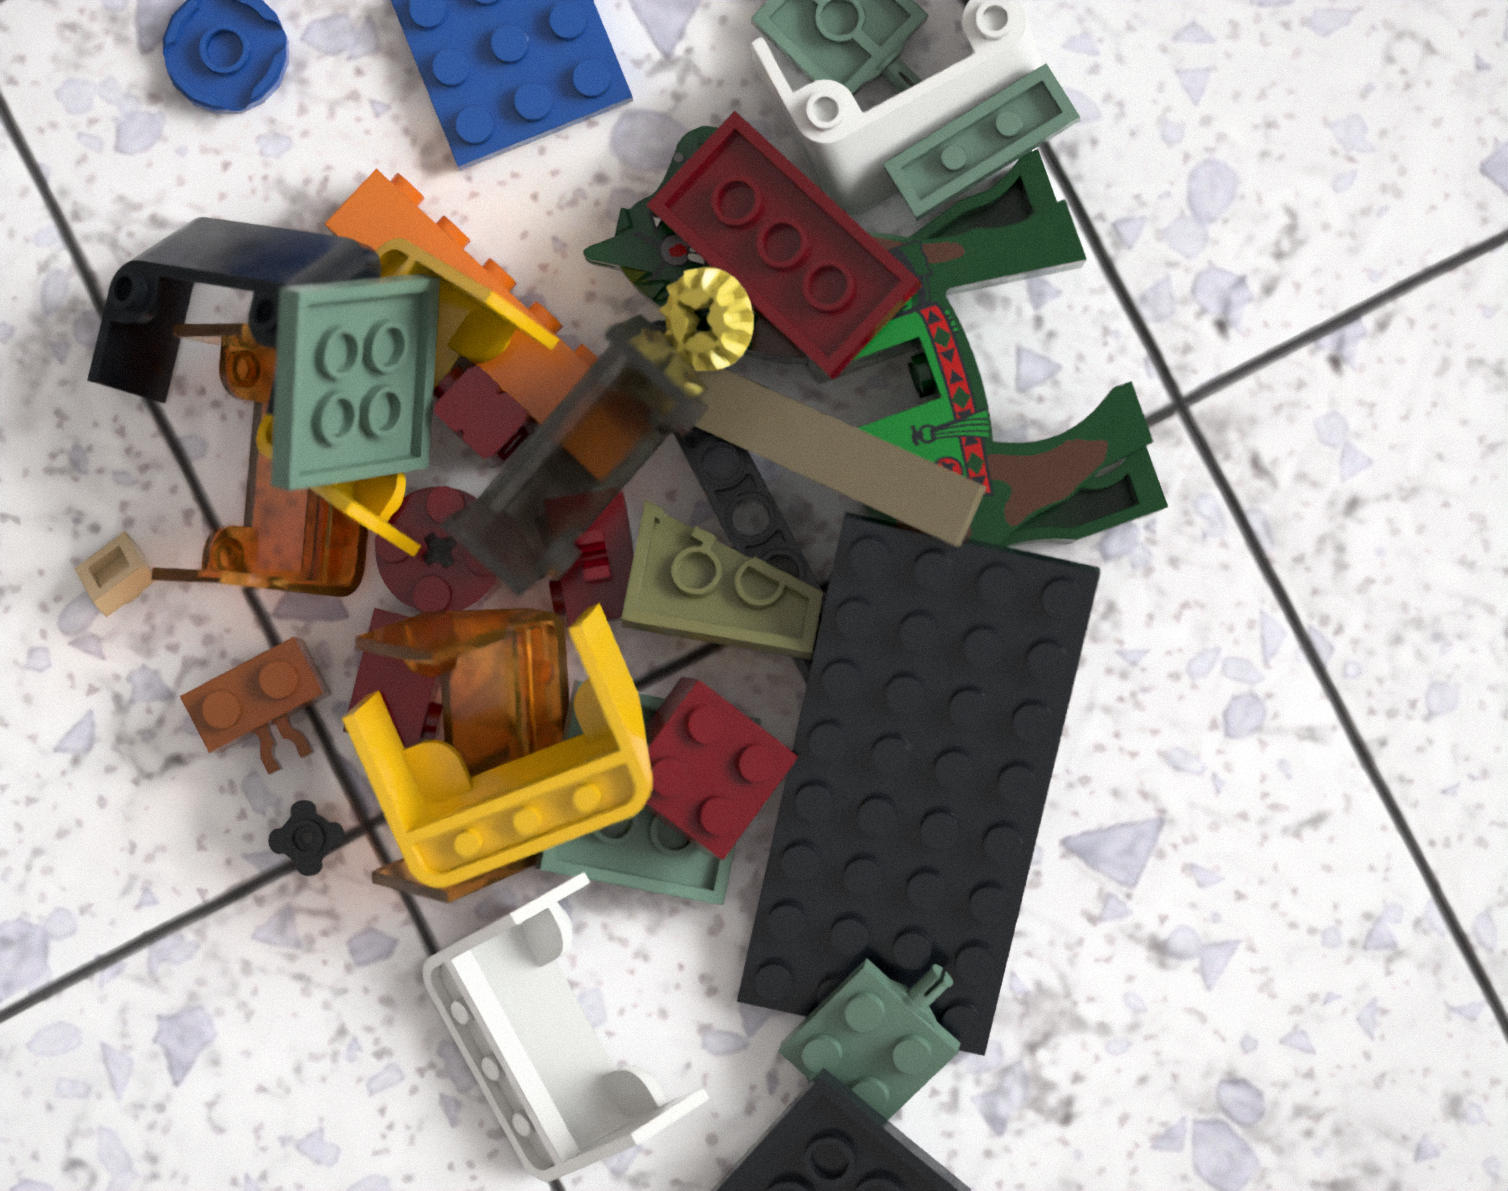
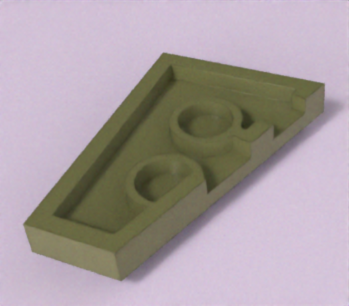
(710, 593)

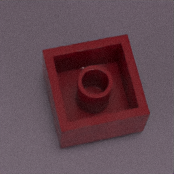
(710, 767)

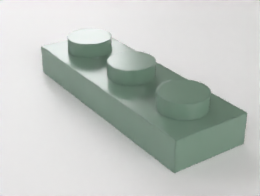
(981, 142)

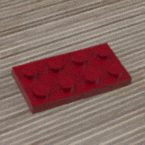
(785, 245)

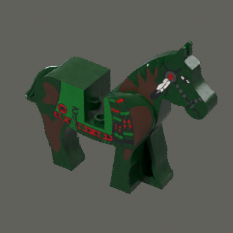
(983, 241)

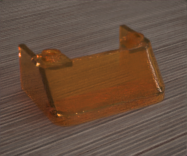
(288, 537)
(499, 699)

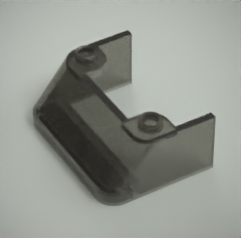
(581, 457)

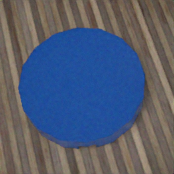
(226, 53)

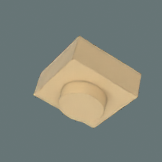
(115, 574)

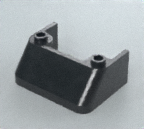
(155, 290)

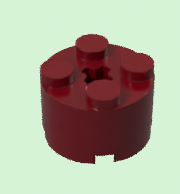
(434, 586)

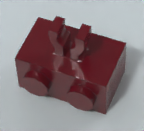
(601, 570)

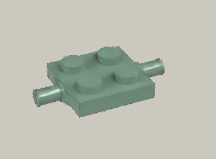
(844, 38)
(875, 1037)

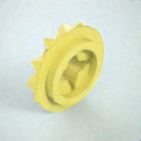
(729, 318)

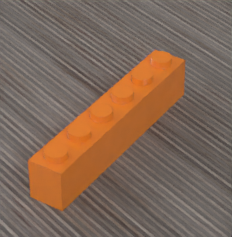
(526, 368)

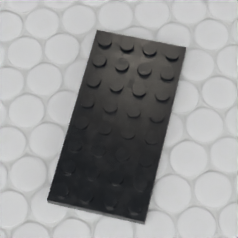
(918, 770)

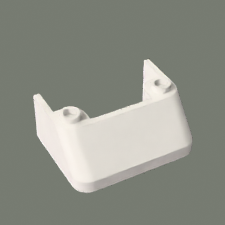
(850, 146)
(536, 1046)

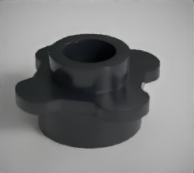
(288, 838)

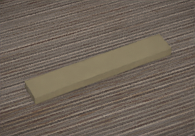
(839, 455)

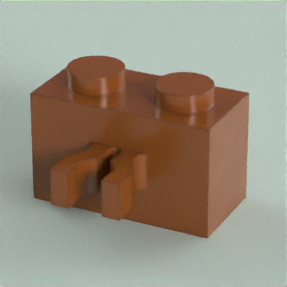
(257, 697)

